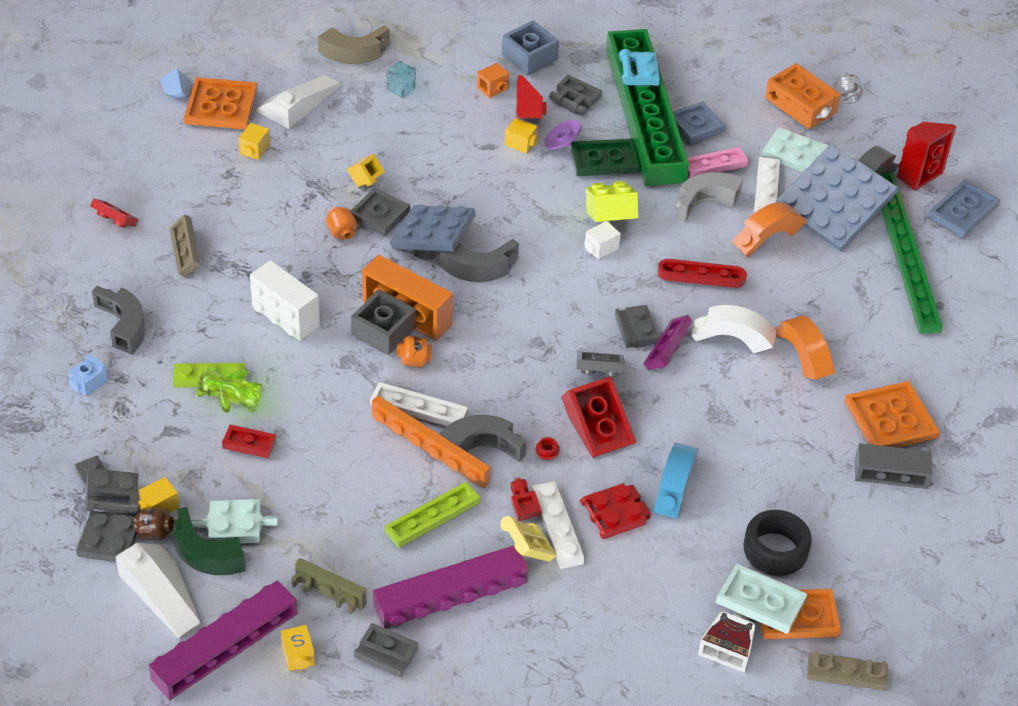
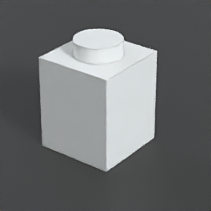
(602, 240)

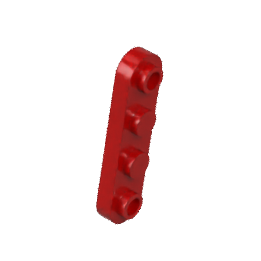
(702, 273)

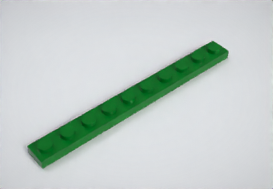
(910, 263)

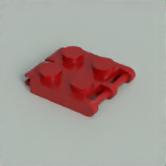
(617, 508)

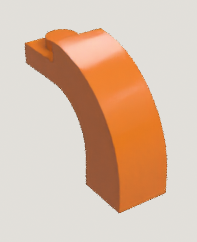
(766, 222)
(810, 345)

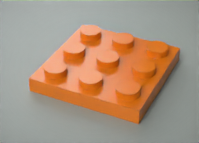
(220, 103)
(892, 416)

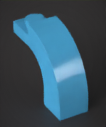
(675, 479)

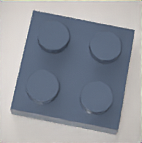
(698, 122)

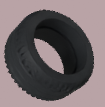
(773, 561)

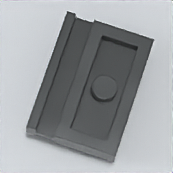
(636, 326)
(386, 649)

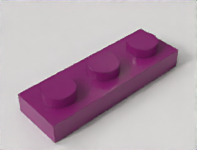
(668, 343)

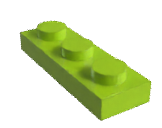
(188, 373)

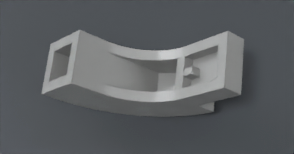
(707, 187)

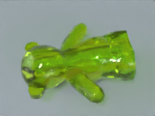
(230, 389)

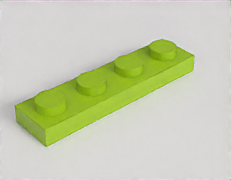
(432, 514)

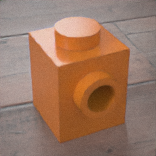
(493, 80)

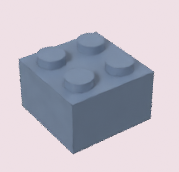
(530, 47)

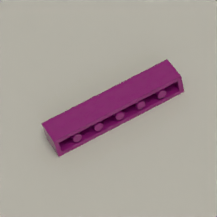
(450, 586)
(222, 639)

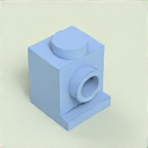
(88, 375)

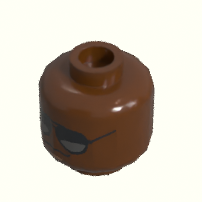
(153, 523)

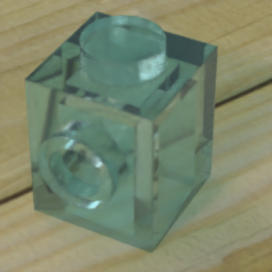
(401, 79)

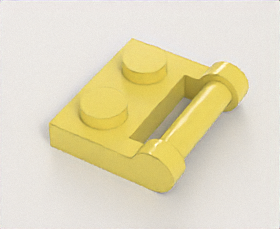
(529, 539)

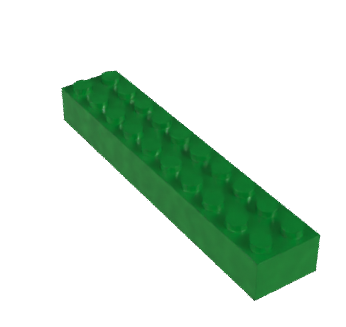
(648, 115)

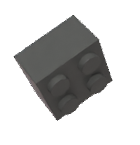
(383, 321)

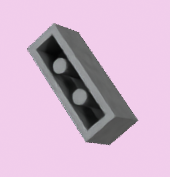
(893, 466)

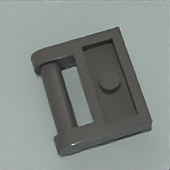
(114, 485)

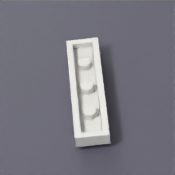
(766, 182)
(421, 405)
(558, 525)

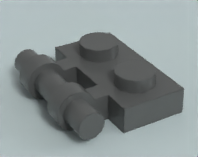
(579, 91)

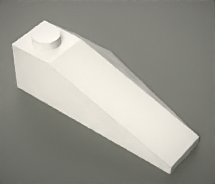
(298, 101)
(160, 585)

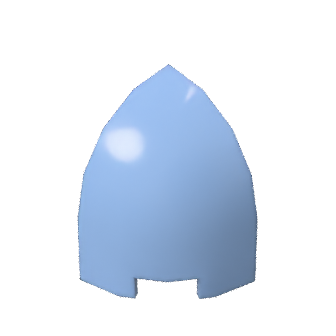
(176, 84)

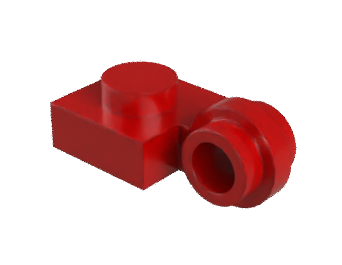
(524, 502)

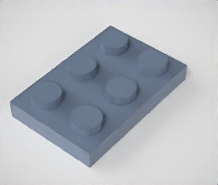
(963, 208)

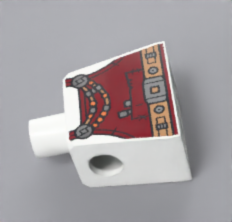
(728, 640)

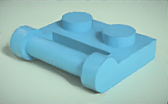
(646, 68)

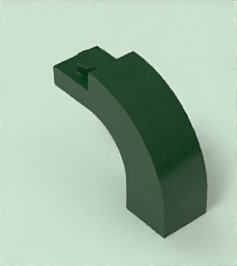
(205, 555)

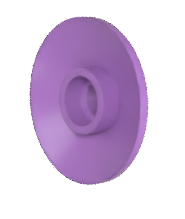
(563, 134)

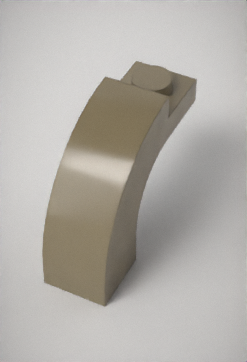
(353, 49)

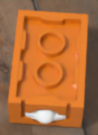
(802, 96)

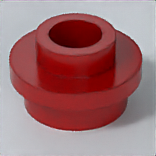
(547, 448)

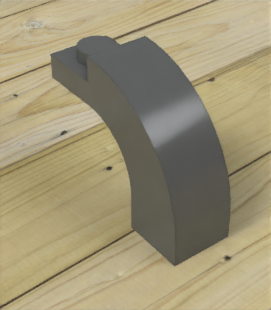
(879, 160)
(479, 266)
(130, 329)
(486, 431)

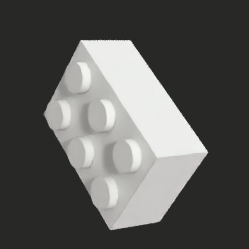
(285, 300)

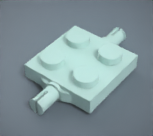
(235, 519)

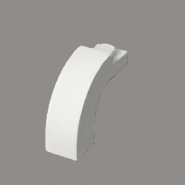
(737, 322)

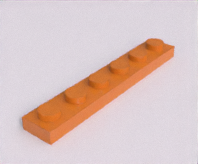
(430, 441)

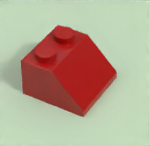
(528, 101)

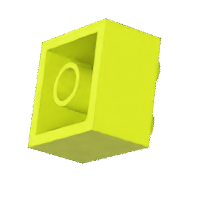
(611, 201)

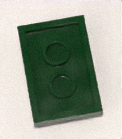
(604, 157)

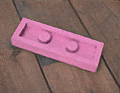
(717, 162)

